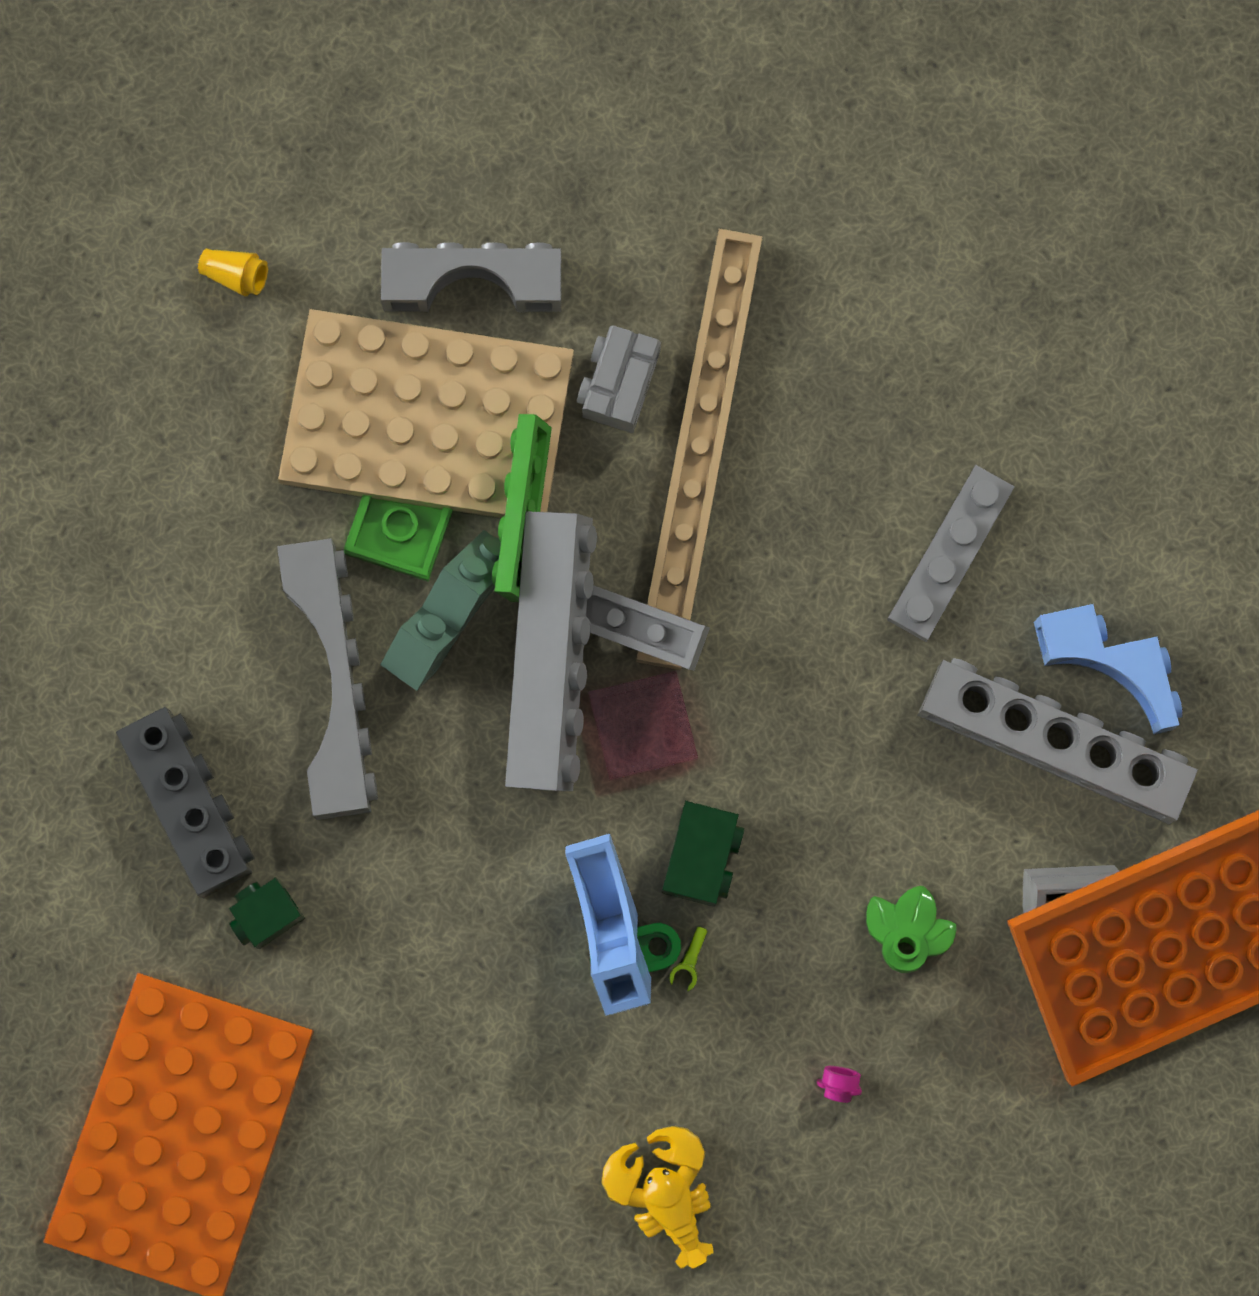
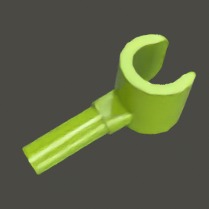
(690, 959)

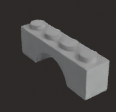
(416, 275)

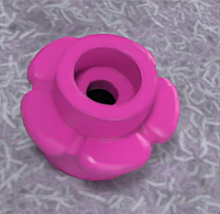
(840, 1083)

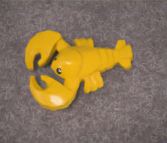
(664, 1192)

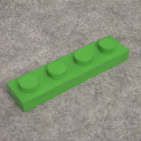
(524, 493)

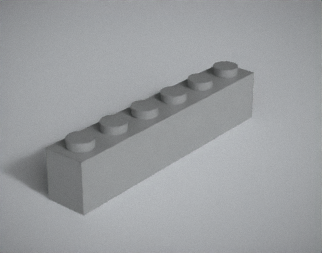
(550, 651)

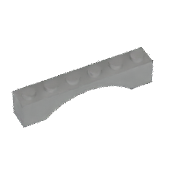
(338, 771)

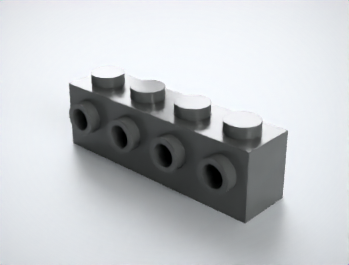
(185, 802)

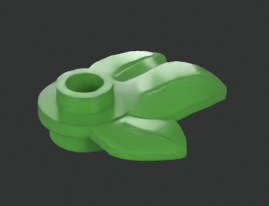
(911, 922)

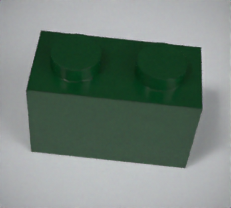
(701, 854)

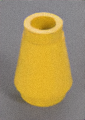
(235, 270)

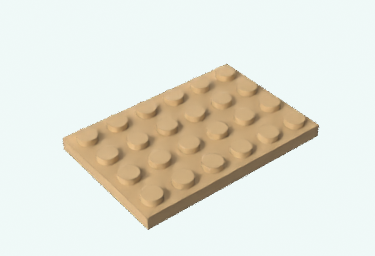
(417, 412)

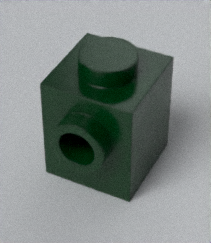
(263, 913)

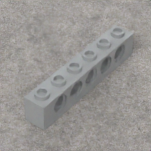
(1169, 769)

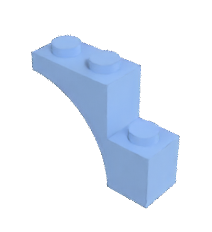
(1140, 666)
(610, 925)

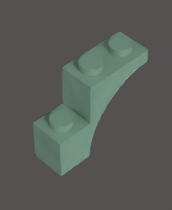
(447, 610)

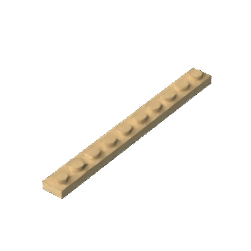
(703, 427)

